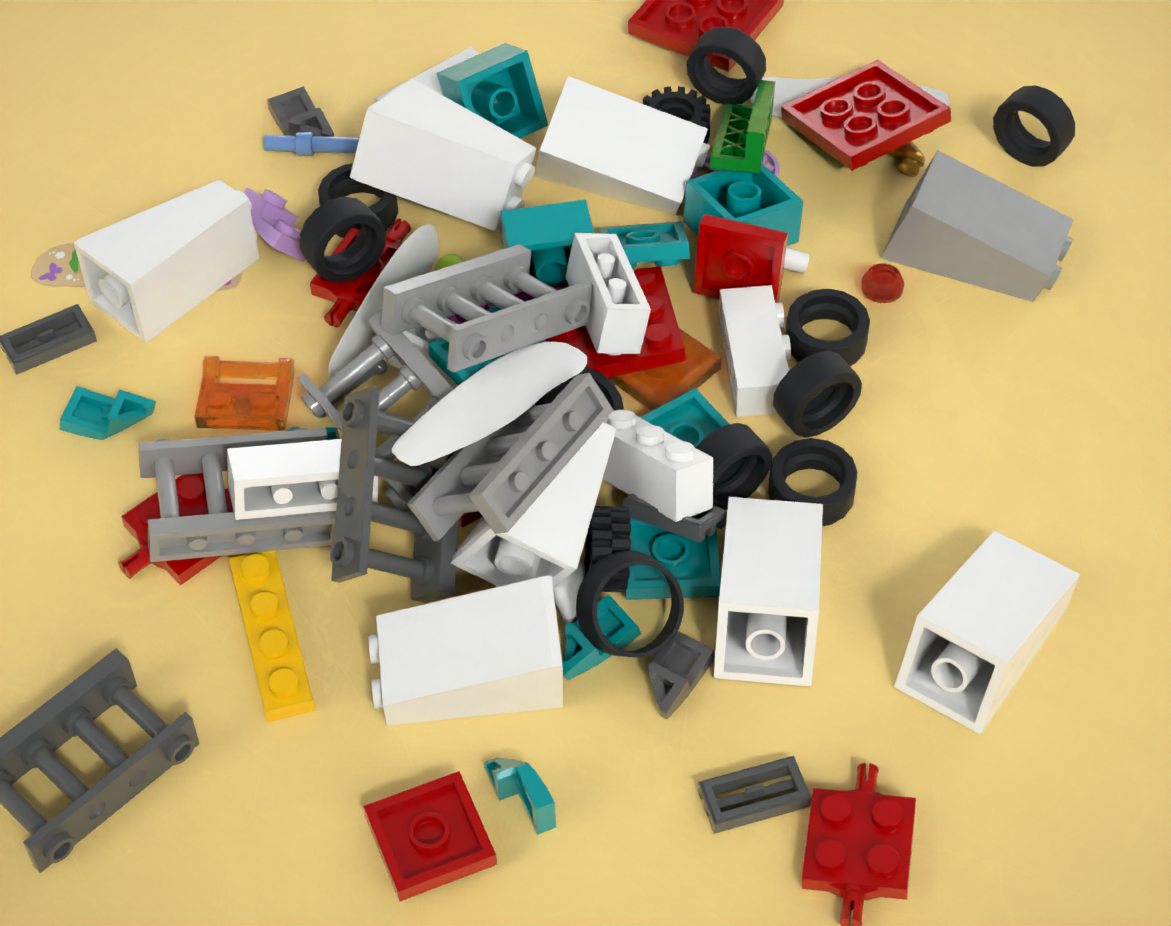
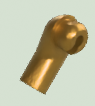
(911, 159)

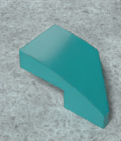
(102, 416)
(616, 627)
(518, 777)

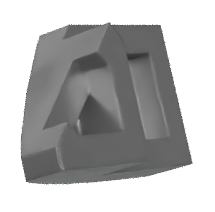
(297, 113)
(677, 671)

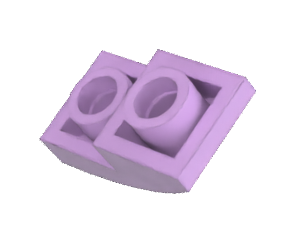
(275, 222)

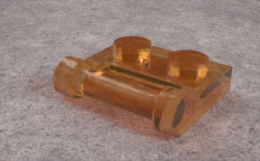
(244, 404)

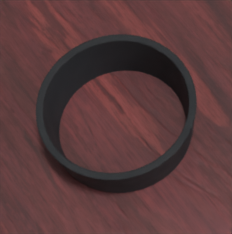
(590, 591)

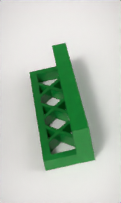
(744, 133)

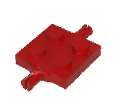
(351, 294)
(191, 502)
(859, 844)

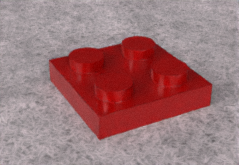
(738, 256)
(430, 836)

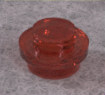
(882, 283)

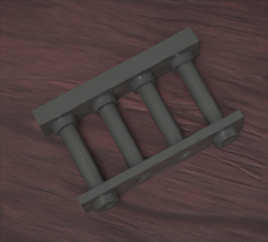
(350, 554)
(71, 715)

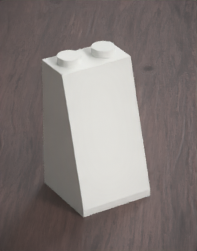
(620, 148)
(442, 156)
(168, 257)
(551, 531)
(769, 592)
(984, 630)
(470, 655)

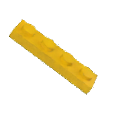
(271, 635)

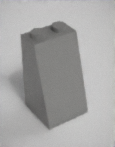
(979, 232)

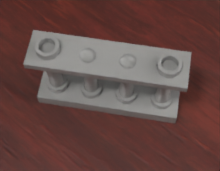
(480, 281)
(415, 373)
(513, 464)
(218, 531)

